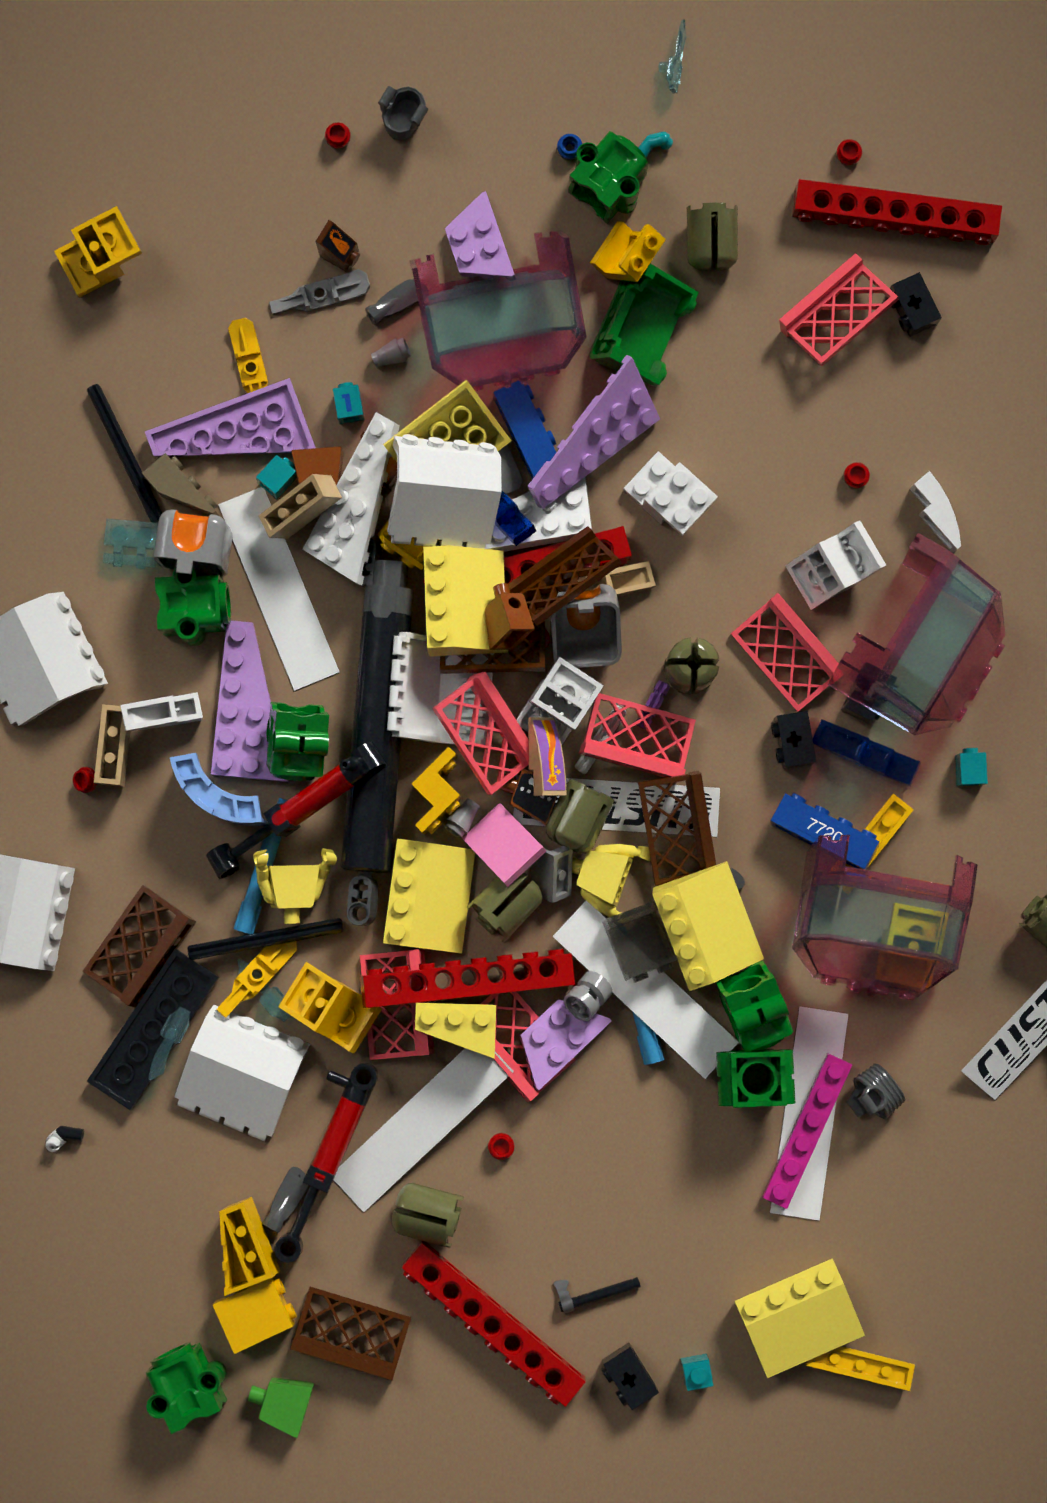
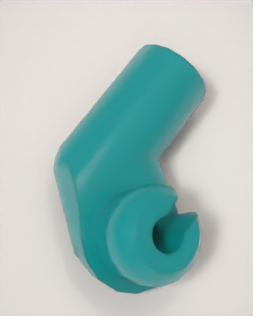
(655, 140)

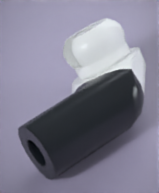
(61, 1136)

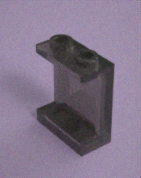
(639, 942)

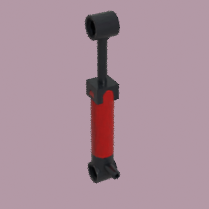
(286, 817)
(331, 1149)

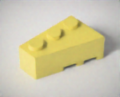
(460, 1024)

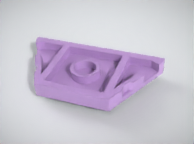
(478, 242)
(556, 1040)

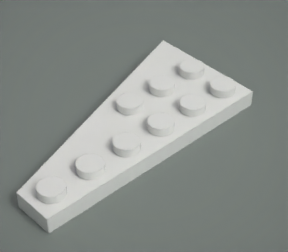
(553, 524)
(346, 527)

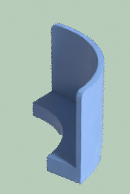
(209, 797)

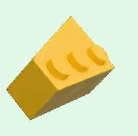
(245, 1247)

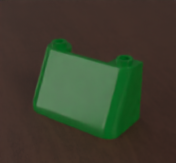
(643, 322)

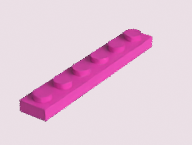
(807, 1131)

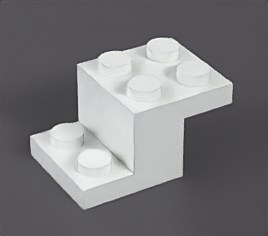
(670, 493)
(835, 565)
(562, 696)

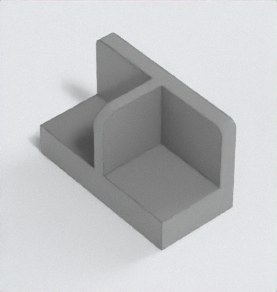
(554, 874)

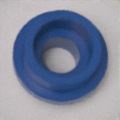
(565, 140)

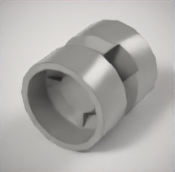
(588, 996)

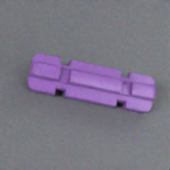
(655, 700)

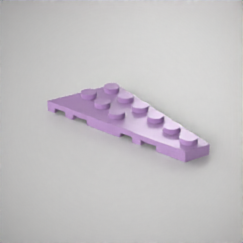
(250, 424)
(599, 433)
(242, 708)

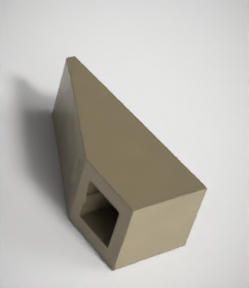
(173, 485)

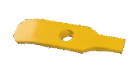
(246, 352)
(246, 987)

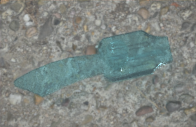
(674, 66)
(271, 996)
(173, 1032)

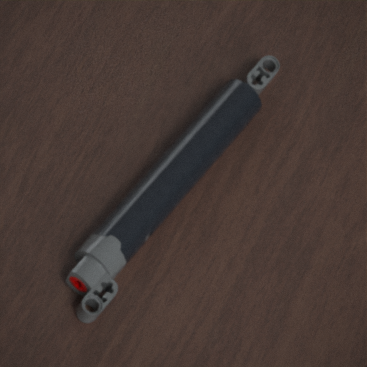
(373, 800)

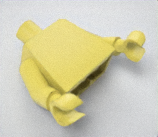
(605, 873)
(292, 885)

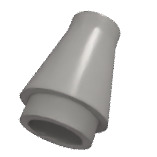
(393, 352)
(461, 819)

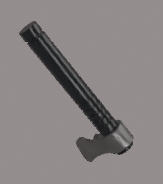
(568, 1304)

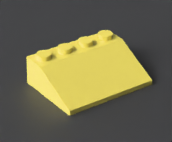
(456, 417)
(456, 595)
(429, 896)
(707, 925)
(799, 1318)

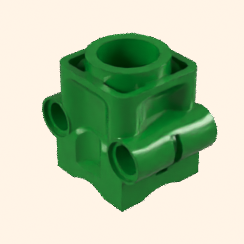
(608, 175)
(197, 604)
(297, 741)
(755, 1007)
(777, 1090)
(183, 1383)

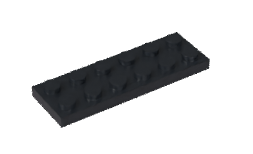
(127, 1062)

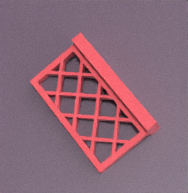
(819, 300)
(803, 635)
(499, 716)
(630, 758)
(423, 1042)
(518, 1079)

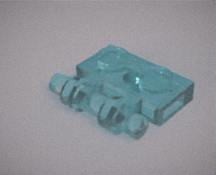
(130, 535)

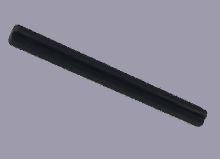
(125, 452)
(265, 939)

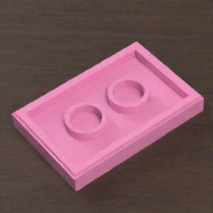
(504, 844)

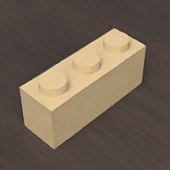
(300, 506)
(112, 748)

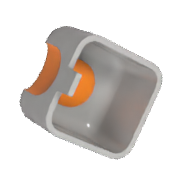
(193, 542)
(588, 629)

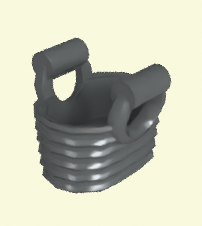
(402, 111)
(879, 1093)

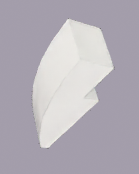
(938, 511)
(161, 712)

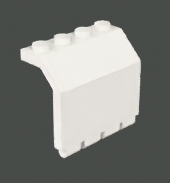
(444, 492)
(44, 658)
(423, 687)
(32, 911)
(240, 1073)

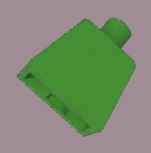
(283, 1403)

